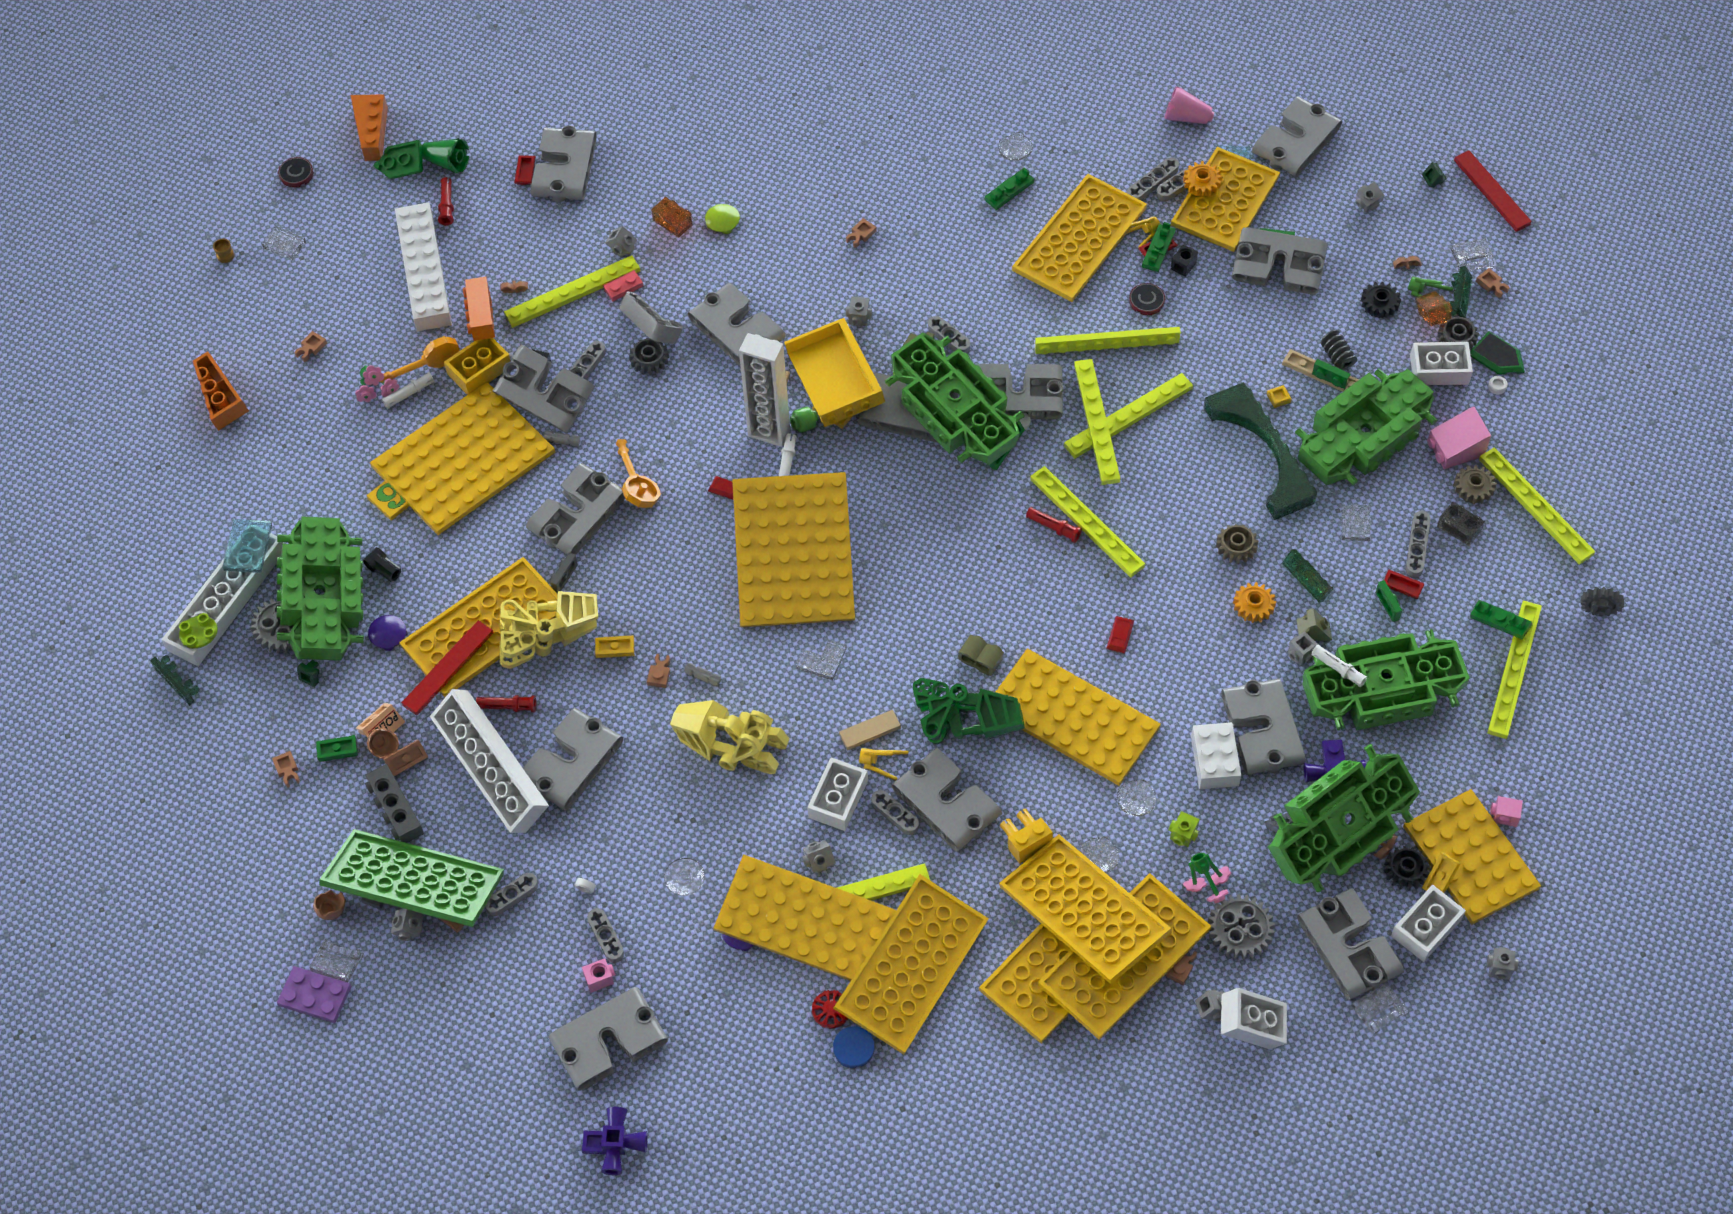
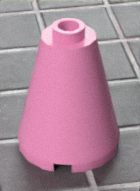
(1188, 108)

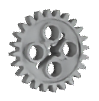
(268, 636)
(1248, 943)

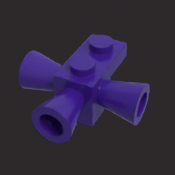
(1332, 754)
(613, 1141)

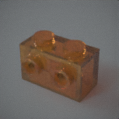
(672, 216)
(1434, 308)

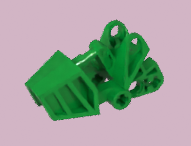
(996, 712)

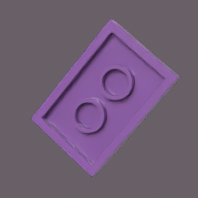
(314, 994)

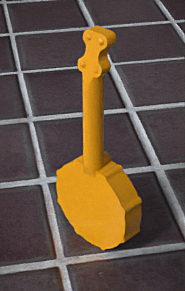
(433, 356)
(637, 489)

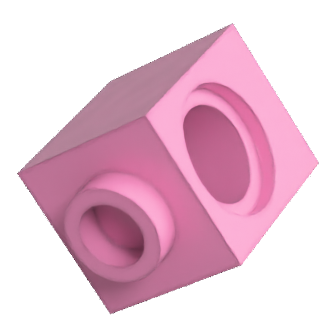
(1506, 811)
(595, 983)

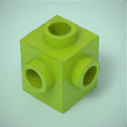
(1184, 829)

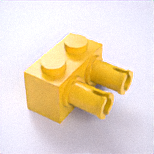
(1028, 840)

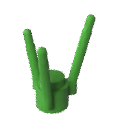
(1418, 285)

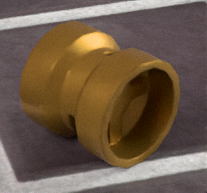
(223, 250)

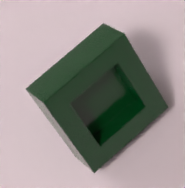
(1433, 175)
(308, 673)

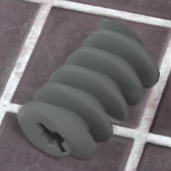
(1338, 350)

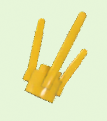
(1148, 225)
(870, 756)

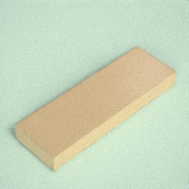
(870, 730)

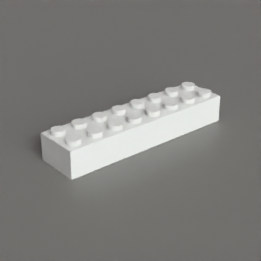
(423, 267)
(764, 389)
(222, 600)
(489, 761)

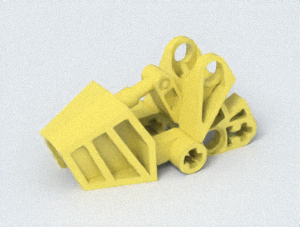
(522, 631)
(696, 728)

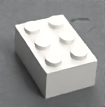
(1442, 363)
(1215, 755)
(837, 794)
(1428, 923)
(1254, 1018)

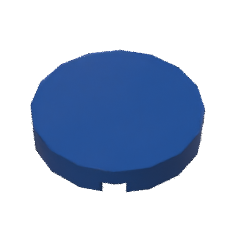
(853, 1047)

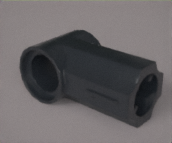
(379, 562)

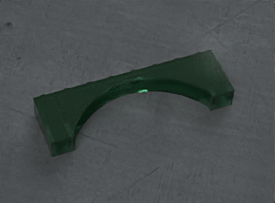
(1240, 408)

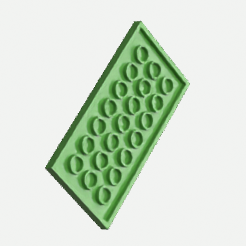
(412, 877)

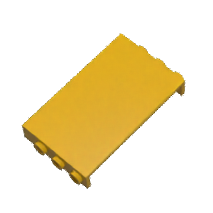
(834, 372)

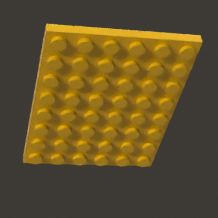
(462, 458)
(793, 549)

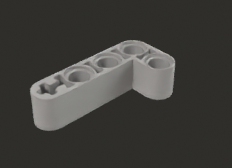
(649, 320)

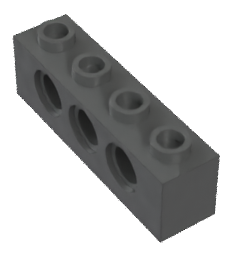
(383, 778)

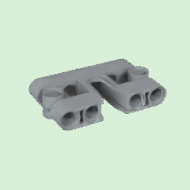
(1307, 134)
(570, 165)
(1295, 251)
(721, 313)
(1037, 394)
(552, 404)
(892, 414)
(576, 527)
(1267, 708)
(590, 753)
(946, 818)
(1349, 963)
(614, 1018)

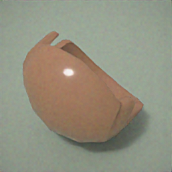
(382, 742)
(329, 905)

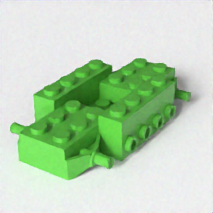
(1387, 408)
(972, 419)
(322, 559)
(1406, 696)
(1319, 835)

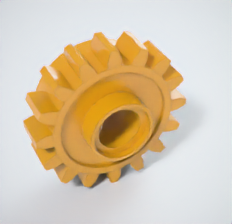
(1202, 179)
(1250, 611)

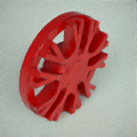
(828, 1010)

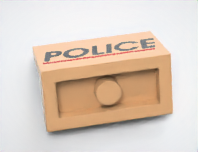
(383, 717)

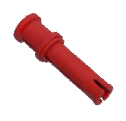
(445, 207)
(1061, 527)
(516, 703)

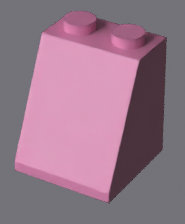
(1459, 439)

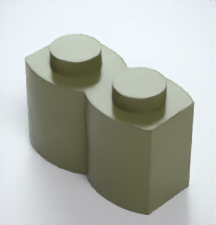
(981, 655)

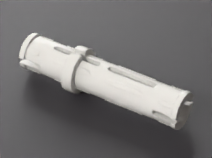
(408, 390)
(787, 453)
(1346, 670)

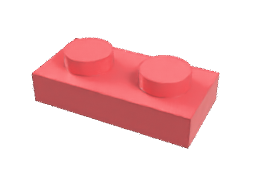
(619, 286)

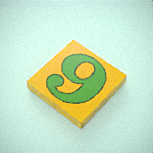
(387, 500)

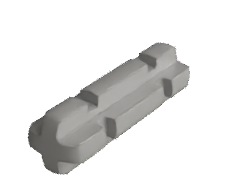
(562, 438)
(702, 674)

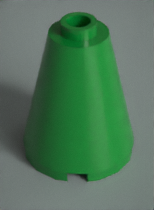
(447, 154)

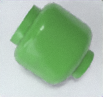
(803, 419)

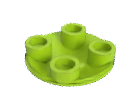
(722, 218)
(198, 631)

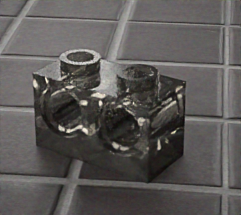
(1459, 525)

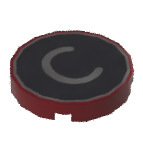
(295, 172)
(1147, 299)

